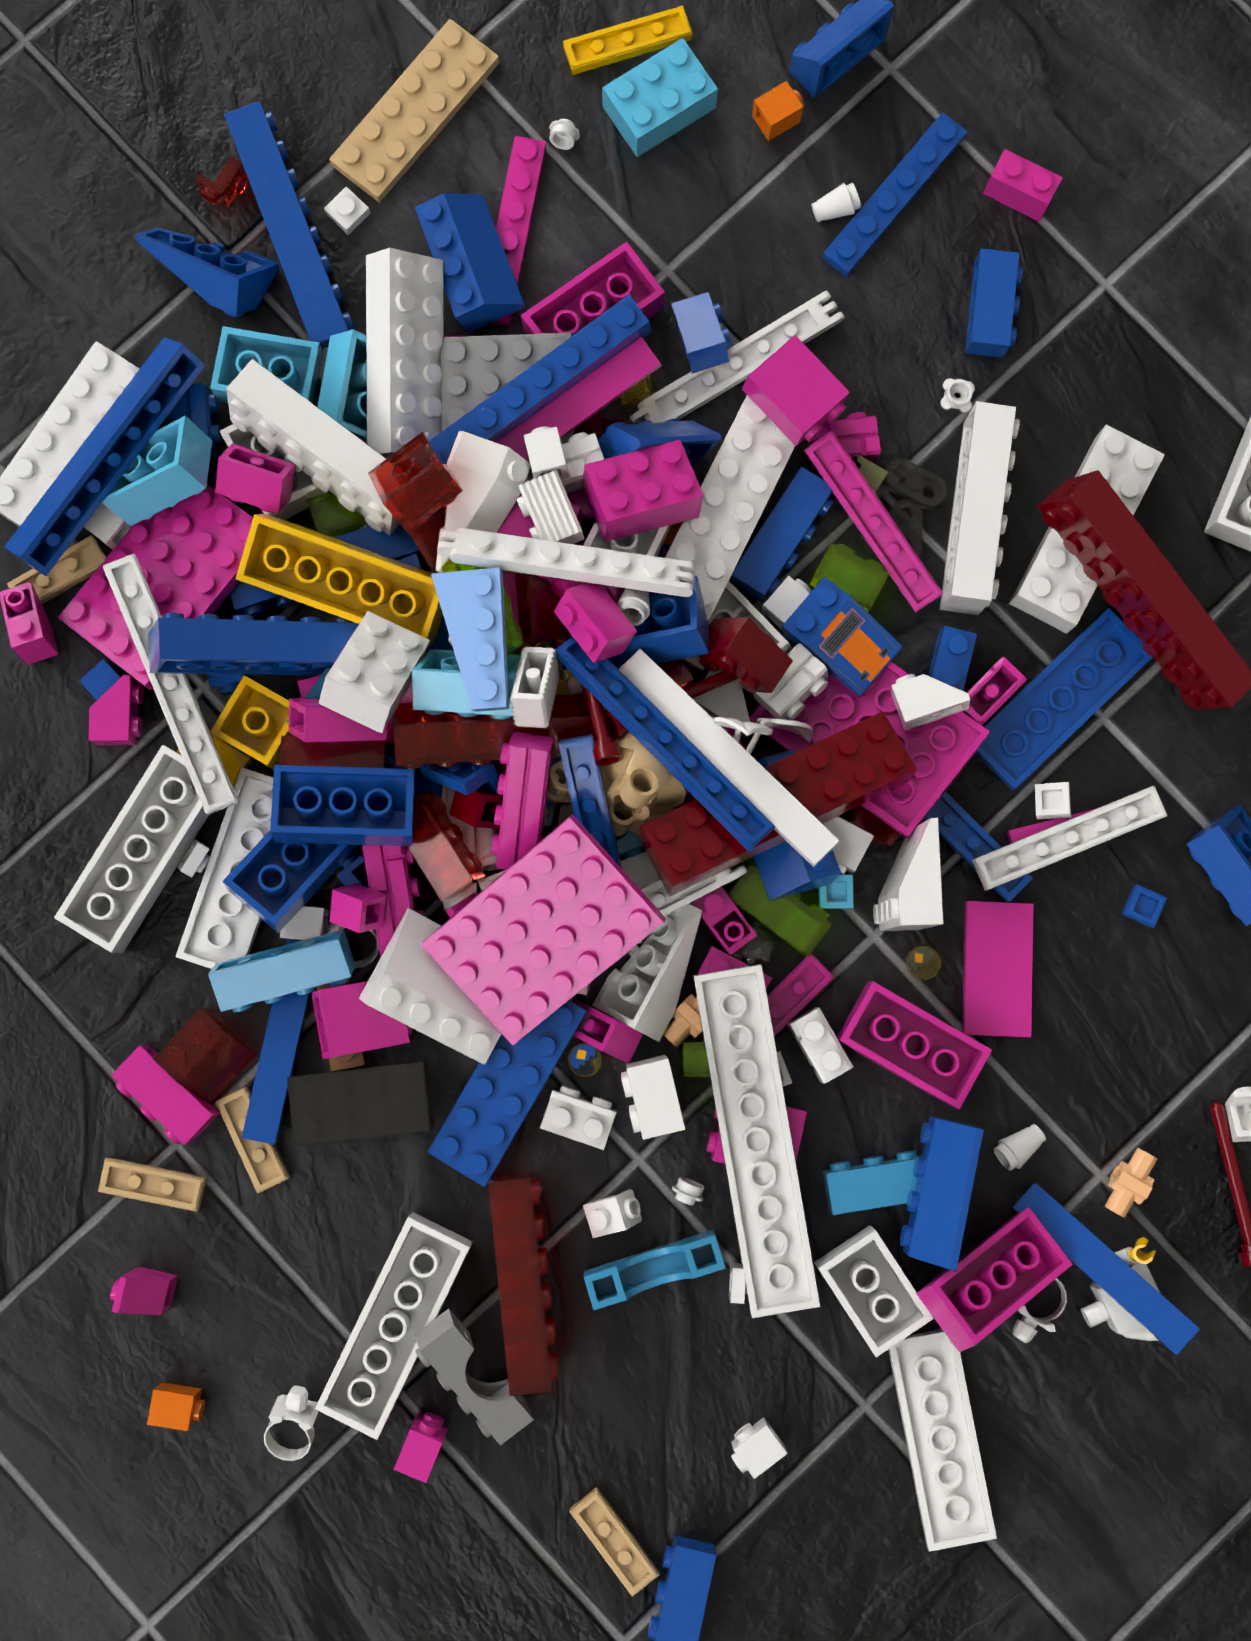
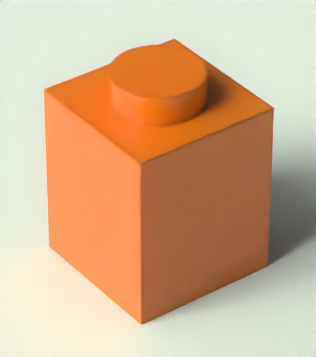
(778, 110)
(175, 1406)

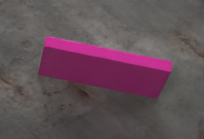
(997, 969)

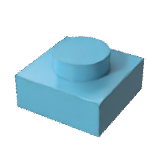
(837, 894)

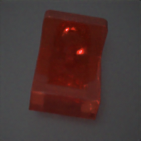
(227, 185)
(870, 823)

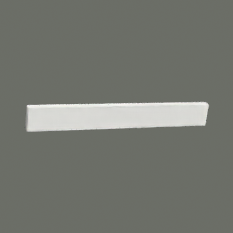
(172, 689)
(775, 802)

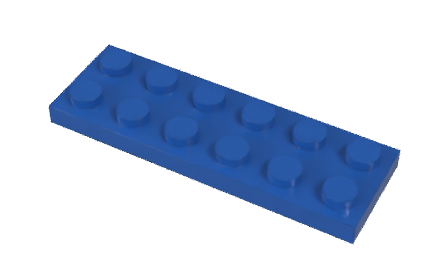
(1061, 698)
(503, 1095)

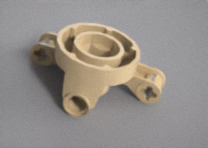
(634, 787)

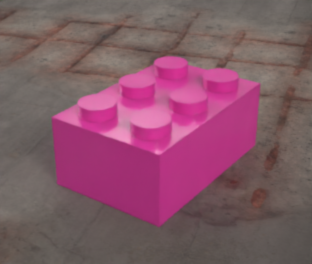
(642, 490)

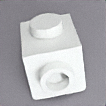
(1239, 1114)
(613, 1213)

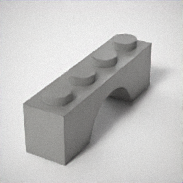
(447, 1348)

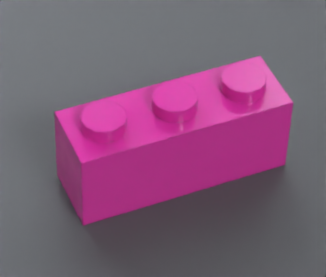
(162, 1097)

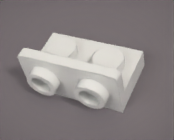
(579, 1118)

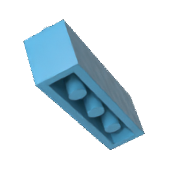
(282, 971)
(870, 1184)

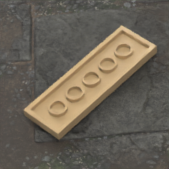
(414, 110)

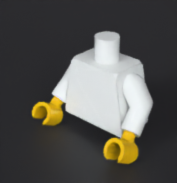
(1109, 1310)

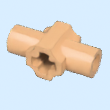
(686, 1021)
(1131, 1182)

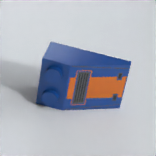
(841, 636)

